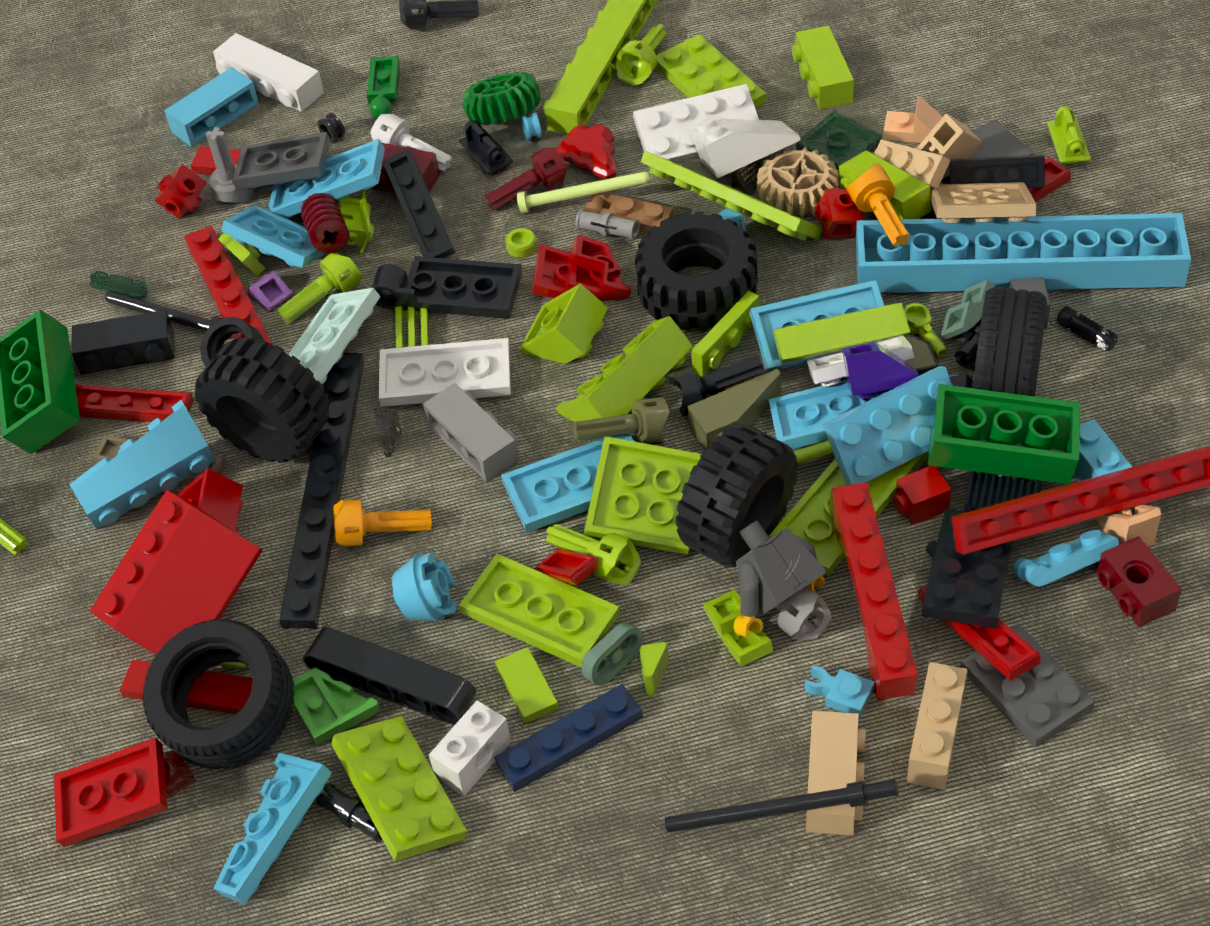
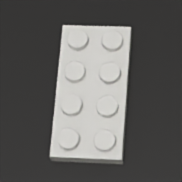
(667, 127)
(424, 371)

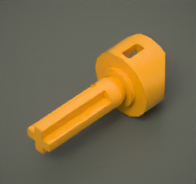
(873, 193)
(353, 523)

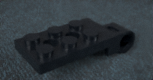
(430, 284)

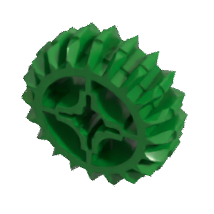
(501, 98)

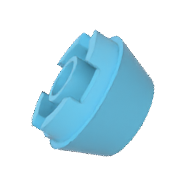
(423, 588)

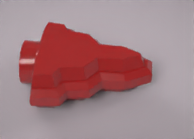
(590, 150)

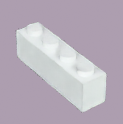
(270, 71)

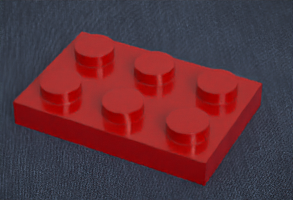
(110, 792)

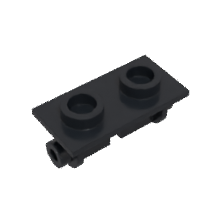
(484, 148)

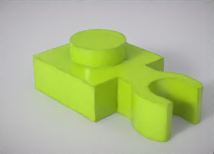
(246, 254)

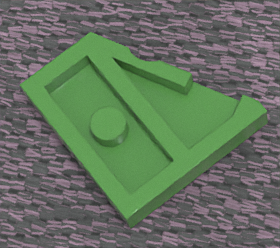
(329, 705)

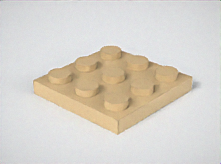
(982, 202)

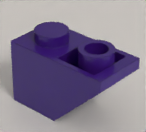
(874, 369)

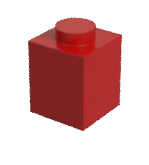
(922, 495)

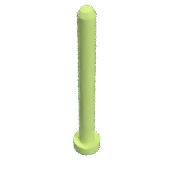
(526, 201)

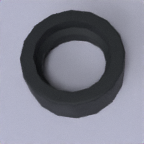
(220, 332)

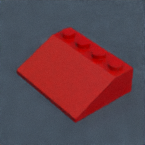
(175, 574)

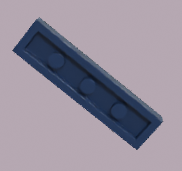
(568, 737)

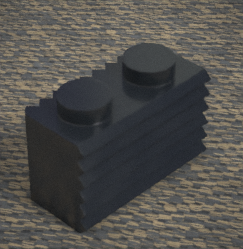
(991, 489)

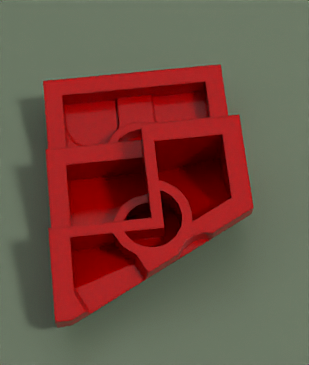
(587, 264)

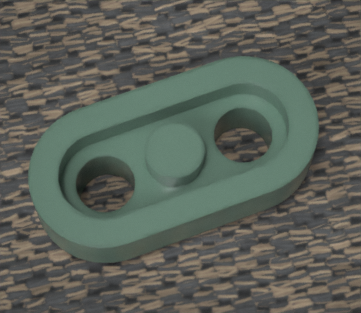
(612, 653)

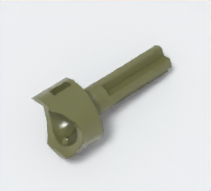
(645, 423)

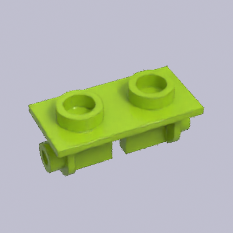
(1068, 137)
(356, 216)

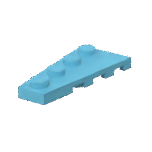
(270, 827)

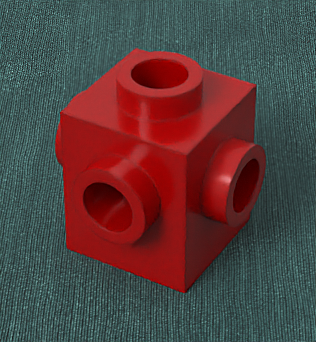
(180, 191)
(837, 214)

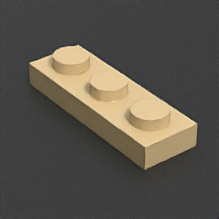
(918, 163)

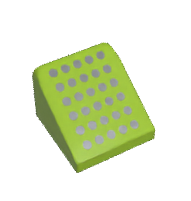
(654, 664)

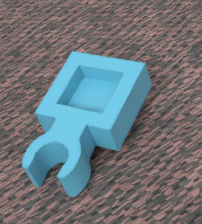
(844, 692)

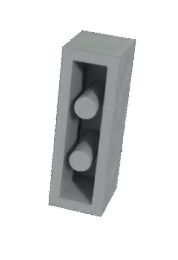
(471, 432)

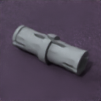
(607, 224)

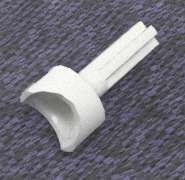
(399, 135)

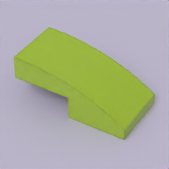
(722, 614)

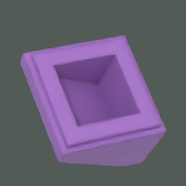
(270, 291)

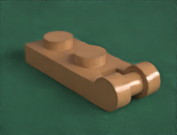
(645, 212)

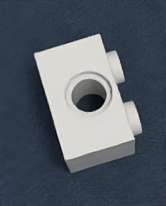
(470, 748)

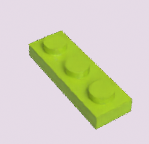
(724, 335)

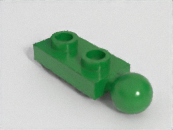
(383, 84)

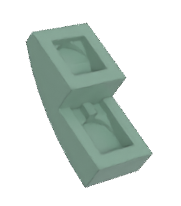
(968, 313)

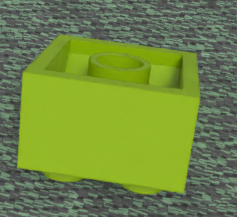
(565, 326)

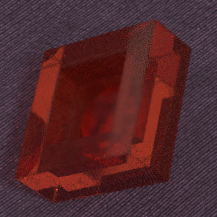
(176, 774)

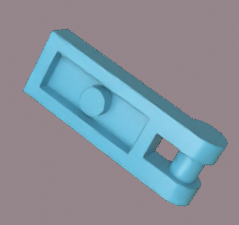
(1064, 558)

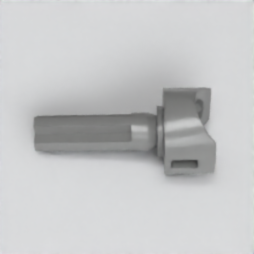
(221, 179)
(795, 614)

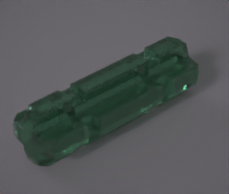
(119, 284)

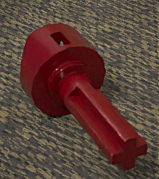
(547, 169)

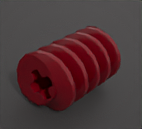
(324, 223)

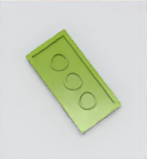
(701, 69)
(539, 609)
(398, 788)

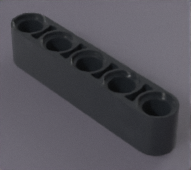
(390, 675)

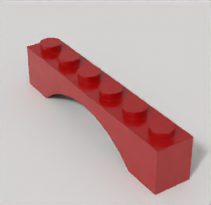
(881, 617)

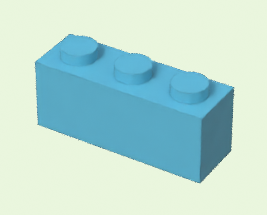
(211, 106)

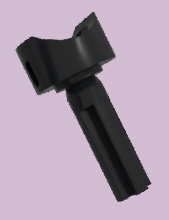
(434, 9)
(696, 388)

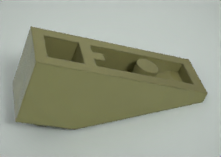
(733, 407)

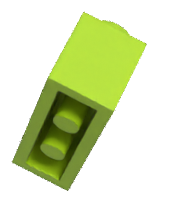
(823, 67)
(911, 195)

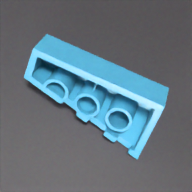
(143, 468)

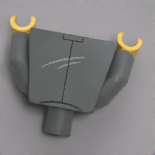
(773, 573)

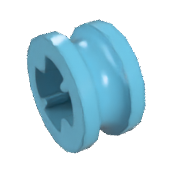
(531, 126)

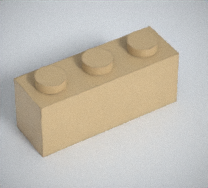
(937, 726)
(832, 766)

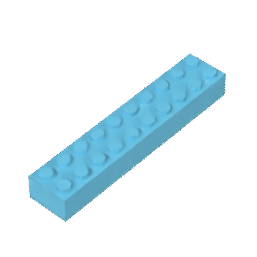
(1062, 249)

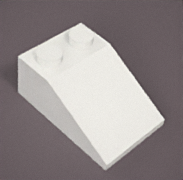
(734, 143)

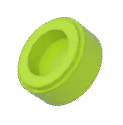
(521, 242)

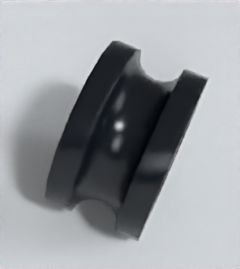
(332, 126)

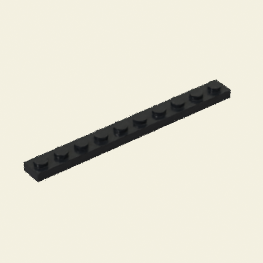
(321, 492)

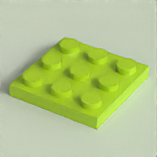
(639, 493)

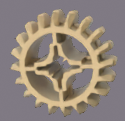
(796, 180)

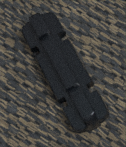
(1087, 328)

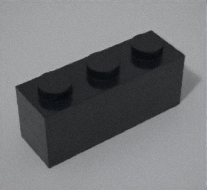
(122, 342)

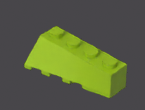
(630, 375)

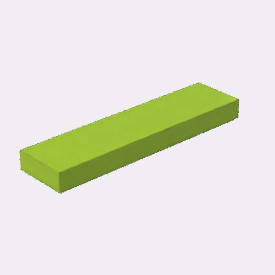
(839, 332)

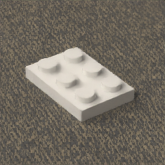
(831, 368)

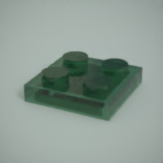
(839, 138)

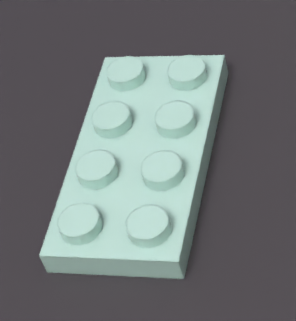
(333, 330)

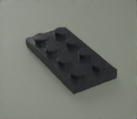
(966, 585)

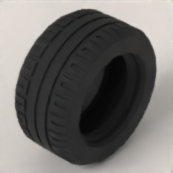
(1010, 341)
(186, 659)

